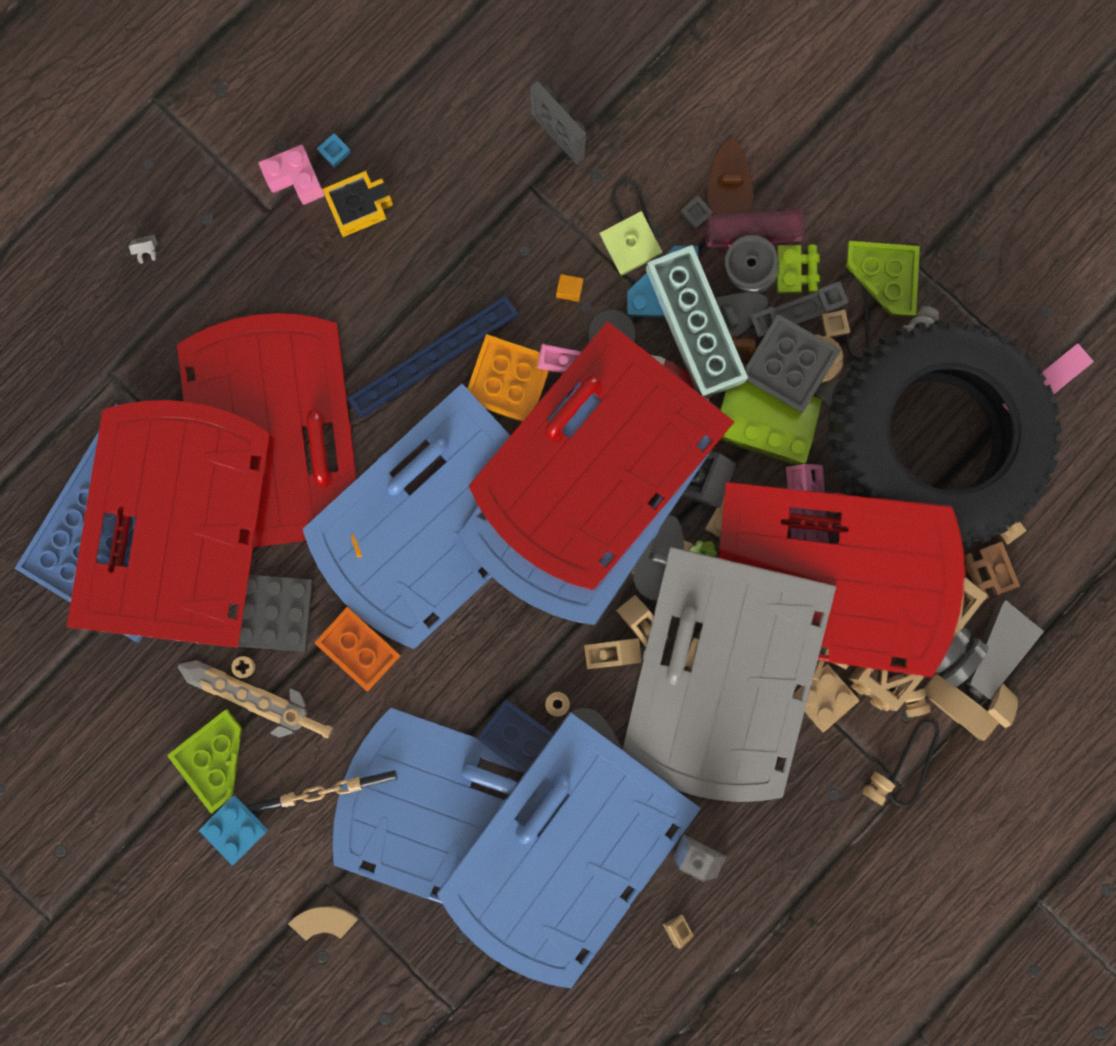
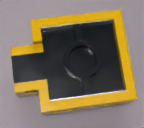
(357, 202)

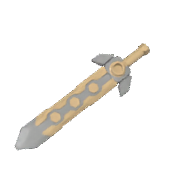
(255, 699)

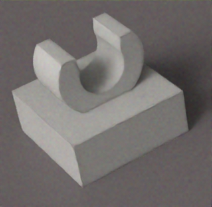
(144, 245)

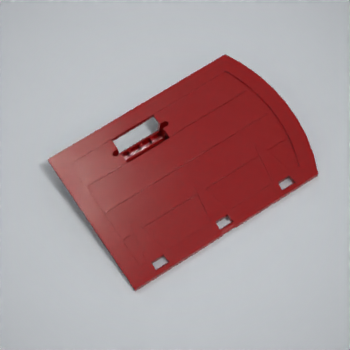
(283, 378)
(191, 494)
(590, 494)
(892, 571)

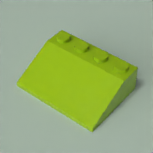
(769, 424)

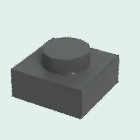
(696, 213)

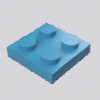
(233, 830)

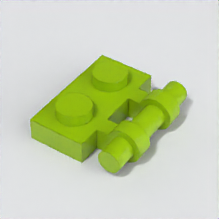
(790, 278)

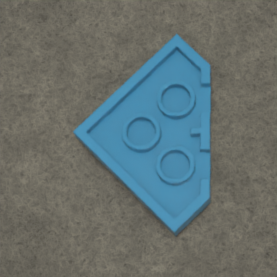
(642, 297)

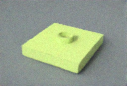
(631, 243)

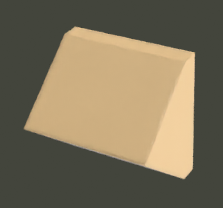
(678, 931)

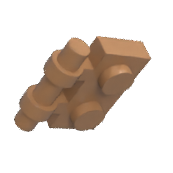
(997, 567)

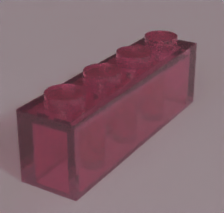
(773, 226)

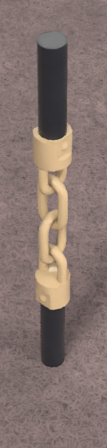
(353, 784)

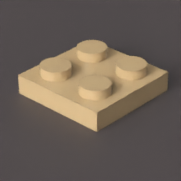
(827, 698)

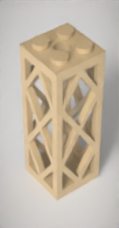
(906, 683)

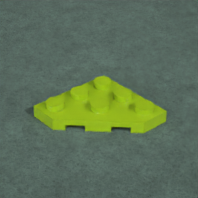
(887, 274)
(210, 760)

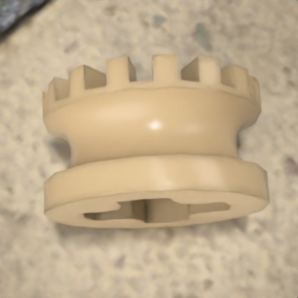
(237, 662)

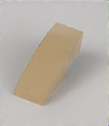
(960, 707)

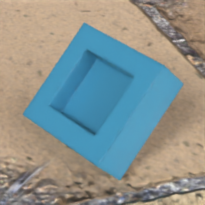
(334, 150)

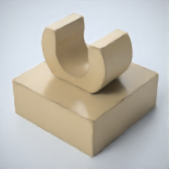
(1012, 533)

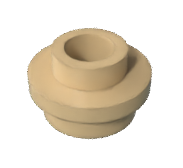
(557, 696)

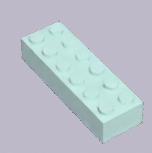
(696, 322)

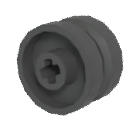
(744, 252)
(962, 658)

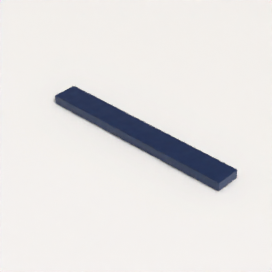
(432, 357)

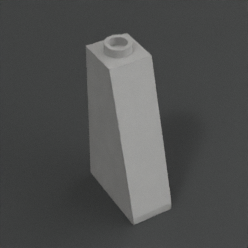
(1008, 640)
(698, 859)

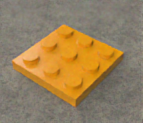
(507, 378)

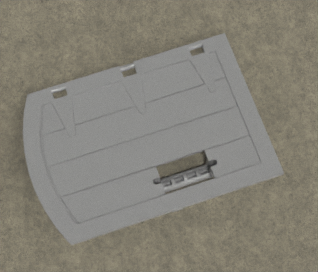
(736, 711)

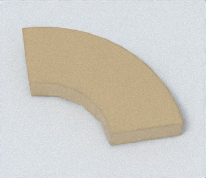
(323, 919)

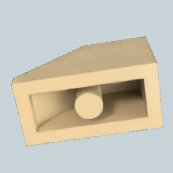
(638, 618)
(613, 653)

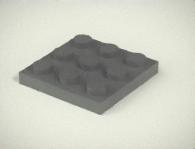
(557, 122)
(791, 363)
(276, 613)

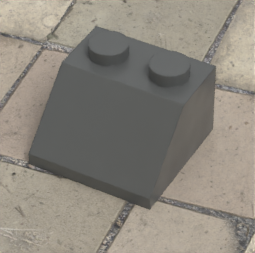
(710, 480)

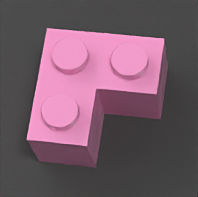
(292, 169)

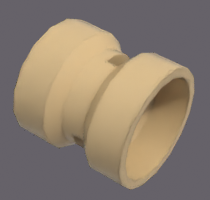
(919, 707)
(878, 788)

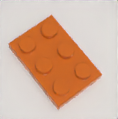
(357, 649)

